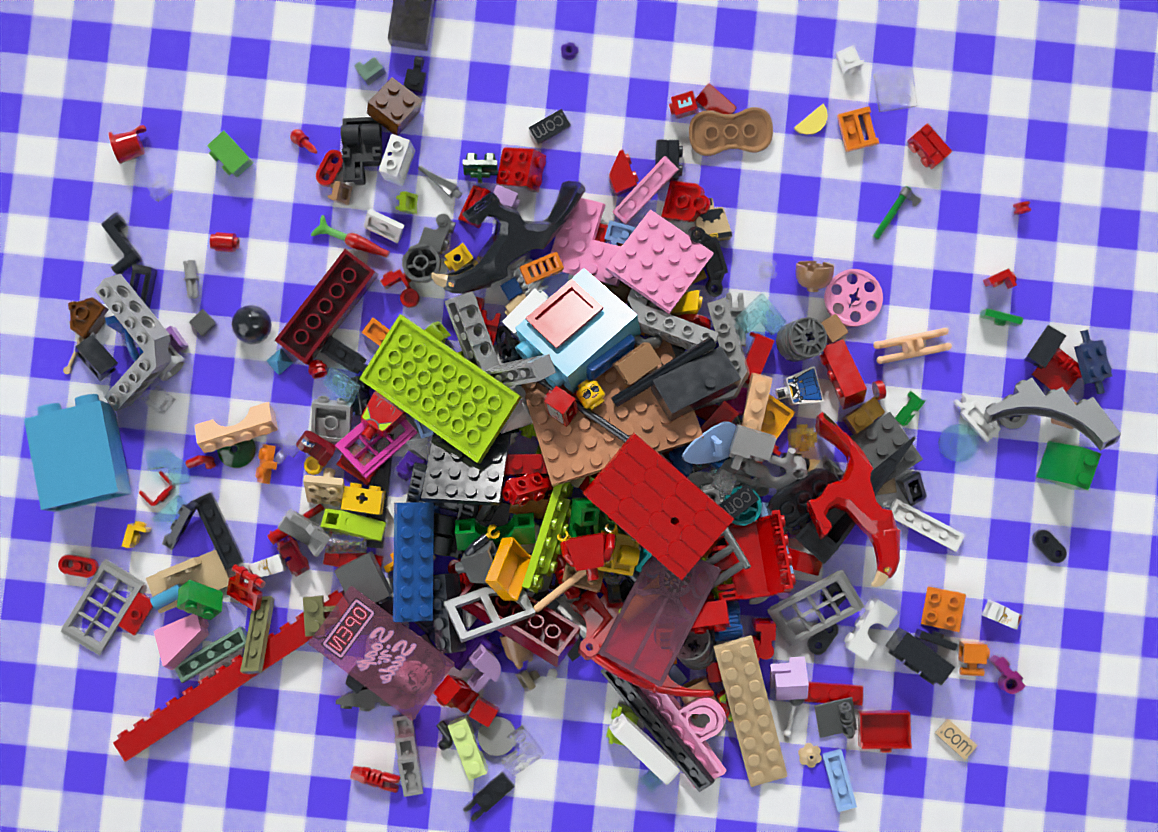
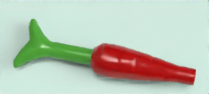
(352, 239)

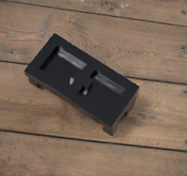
(1045, 347)
(96, 357)

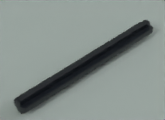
(645, 383)

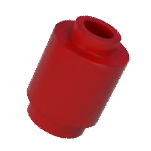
(224, 242)

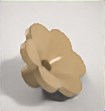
(807, 751)

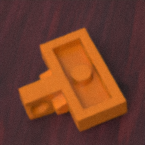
(266, 457)

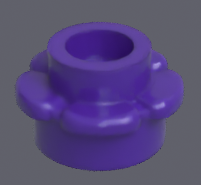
(564, 51)

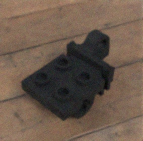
(361, 147)
(444, 536)

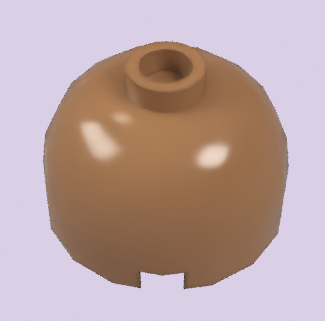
(814, 275)

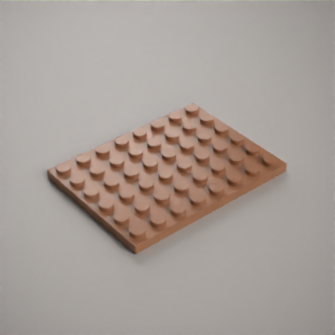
(587, 447)

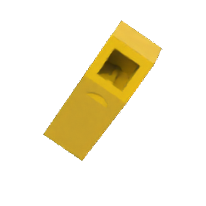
(688, 304)

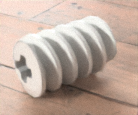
(537, 285)

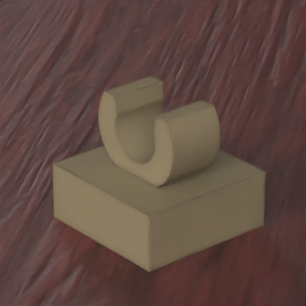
(526, 679)

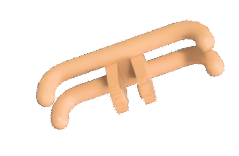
(912, 346)

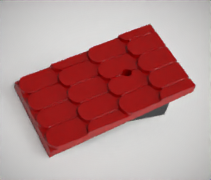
(658, 506)

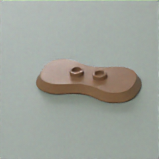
(746, 130)

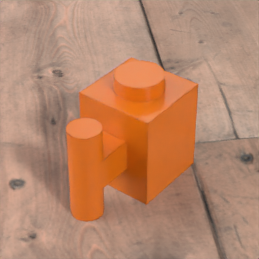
(973, 654)

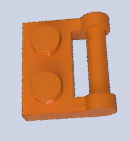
(852, 131)

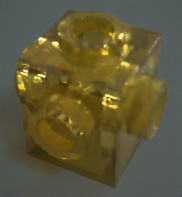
(795, 440)

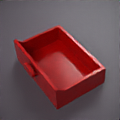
(884, 730)

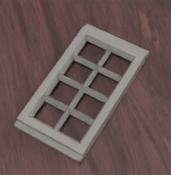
(848, 591)
(83, 638)

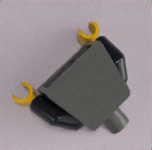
(479, 557)

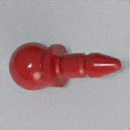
(298, 137)

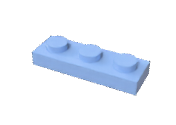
(839, 780)

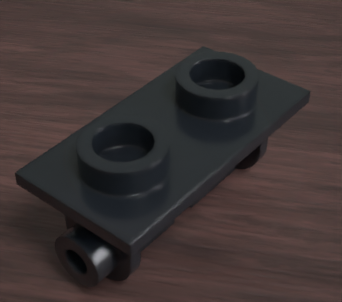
(363, 397)

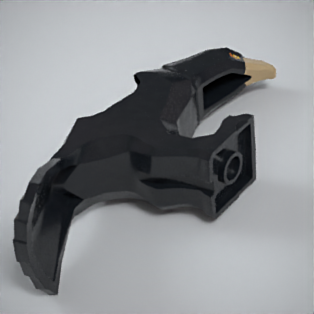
(510, 238)

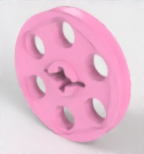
(862, 296)

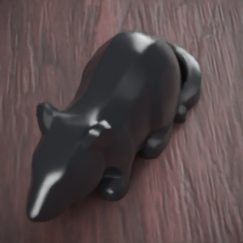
(507, 348)

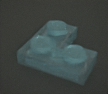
(762, 312)

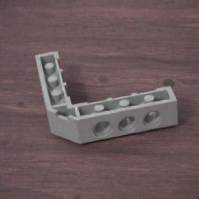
(668, 327)
(145, 331)
(730, 342)
(479, 349)

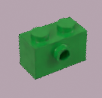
(200, 600)

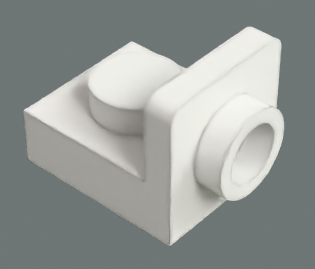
(849, 60)

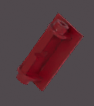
(298, 562)

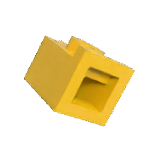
(466, 258)

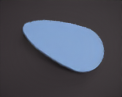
(713, 446)

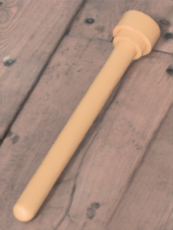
(561, 589)

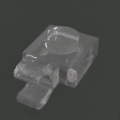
(288, 447)

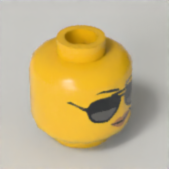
(590, 394)

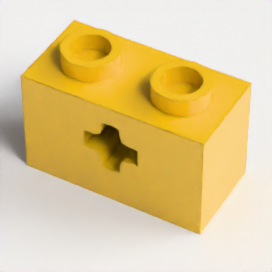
(352, 501)

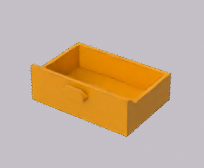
(508, 569)

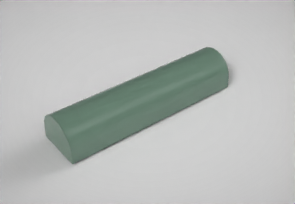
(211, 654)

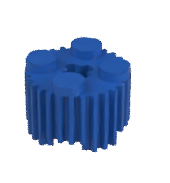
(736, 629)

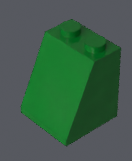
(1068, 465)

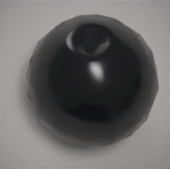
(251, 324)

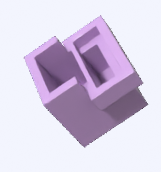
(790, 679)

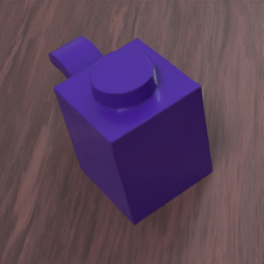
(406, 465)

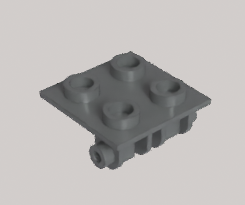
(836, 718)

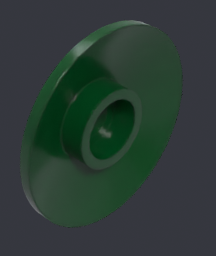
(239, 459)

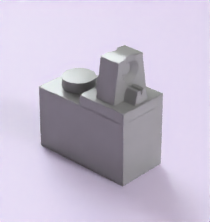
(750, 442)

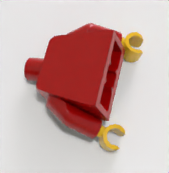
(589, 551)

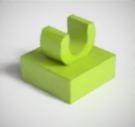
(407, 202)

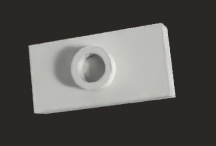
(383, 226)

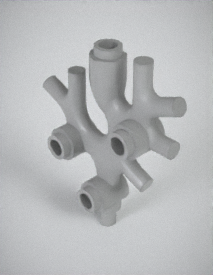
(763, 480)

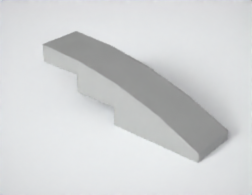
(408, 755)

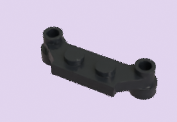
(716, 266)

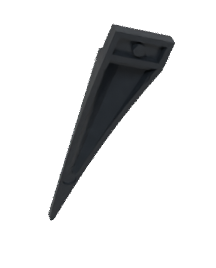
(840, 520)

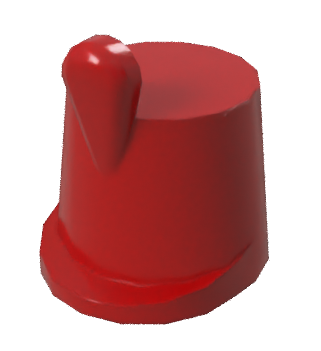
(127, 144)

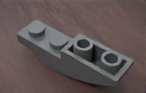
(364, 699)

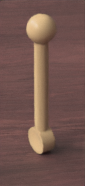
(68, 370)

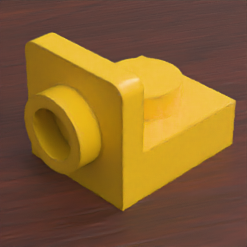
(132, 534)

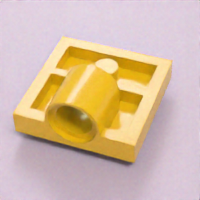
(625, 556)

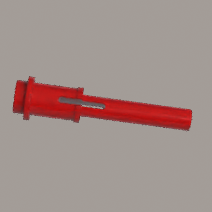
(277, 535)

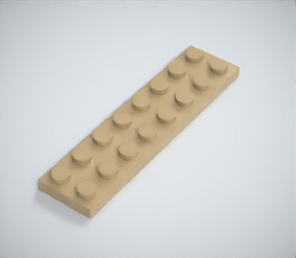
(750, 710)

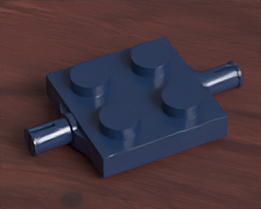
(1093, 361)

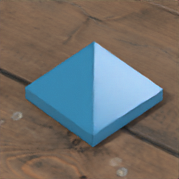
(279, 361)

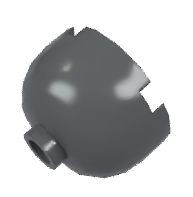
(421, 262)

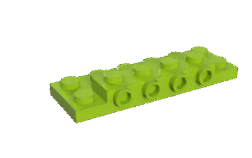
(547, 544)

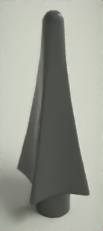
(448, 187)

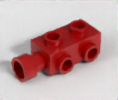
(526, 488)

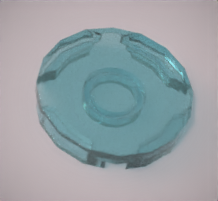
(958, 442)

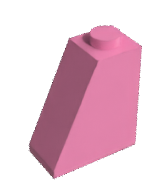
(180, 639)

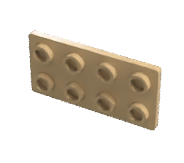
(202, 569)

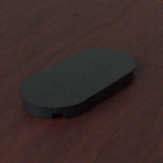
(794, 497)

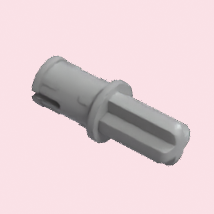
(191, 279)

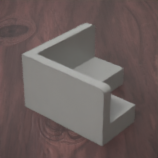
(304, 531)

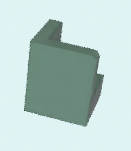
(370, 70)

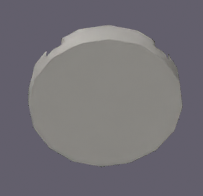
(494, 738)

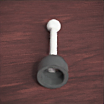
(797, 702)

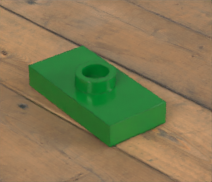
(1001, 318)

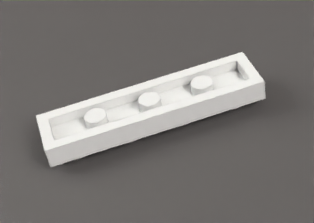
(926, 525)

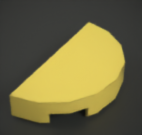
(814, 122)

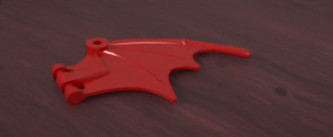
(598, 623)

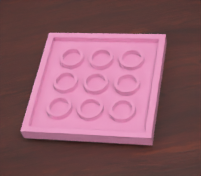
(659, 261)

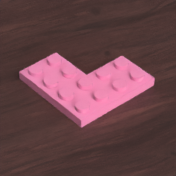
(578, 246)

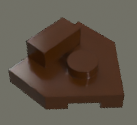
(87, 316)

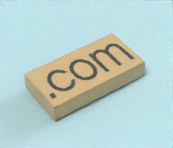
(956, 739)

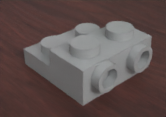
(331, 418)

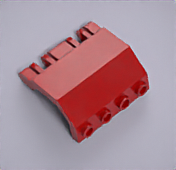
(766, 551)

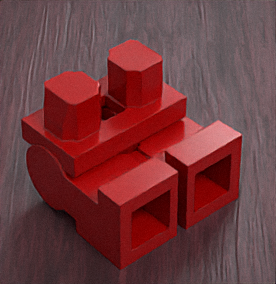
(765, 634)

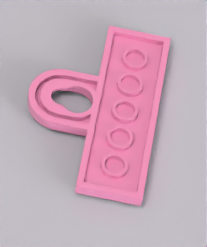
(693, 736)

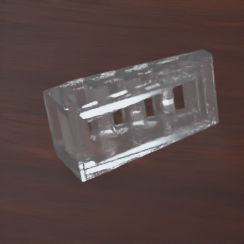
(345, 543)

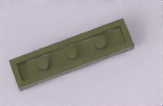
(257, 637)

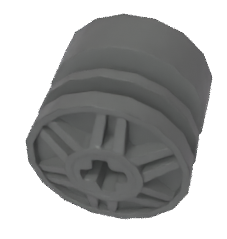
(801, 339)
(702, 656)

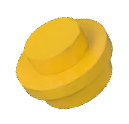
(311, 466)

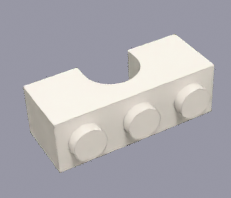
(858, 640)

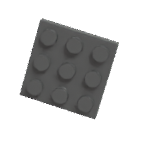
(882, 440)

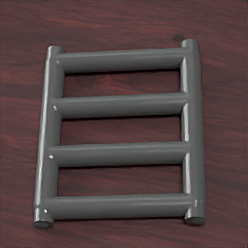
(732, 547)

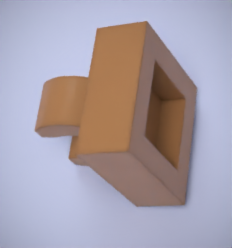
(340, 193)

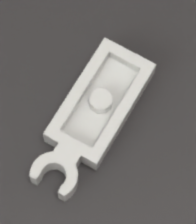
(974, 414)

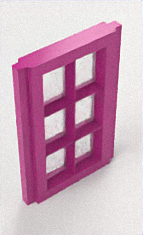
(370, 455)

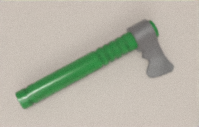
(905, 193)

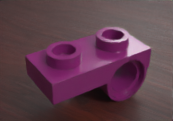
(1002, 666)

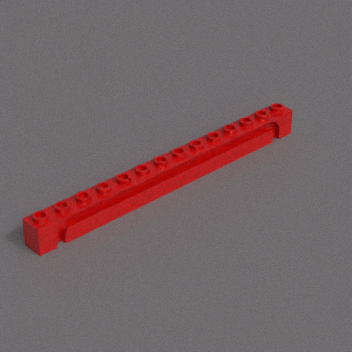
(212, 689)

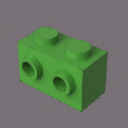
(230, 154)

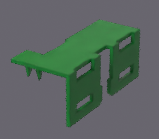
(912, 405)

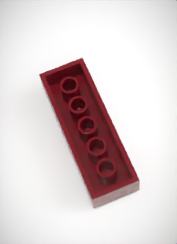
(326, 307)
(544, 634)

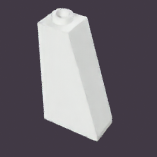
(644, 748)

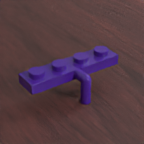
(462, 658)

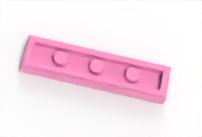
(645, 190)

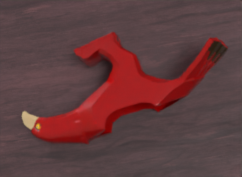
(856, 498)

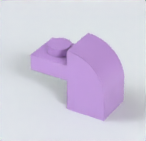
(487, 668)

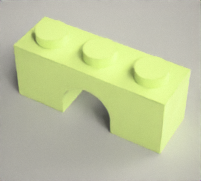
(467, 748)

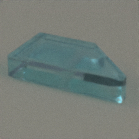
(170, 511)

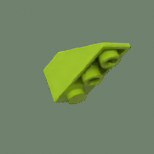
(352, 524)

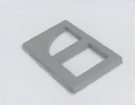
(483, 594)

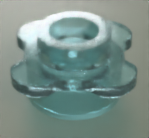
(650, 785)

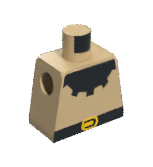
(714, 223)

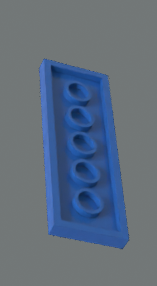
(413, 562)

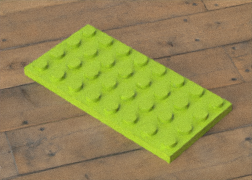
(440, 388)

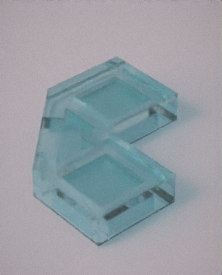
(164, 458)

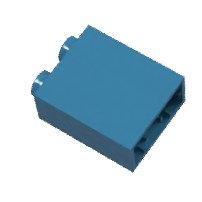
(77, 454)

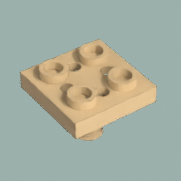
(324, 488)

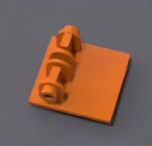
(943, 609)

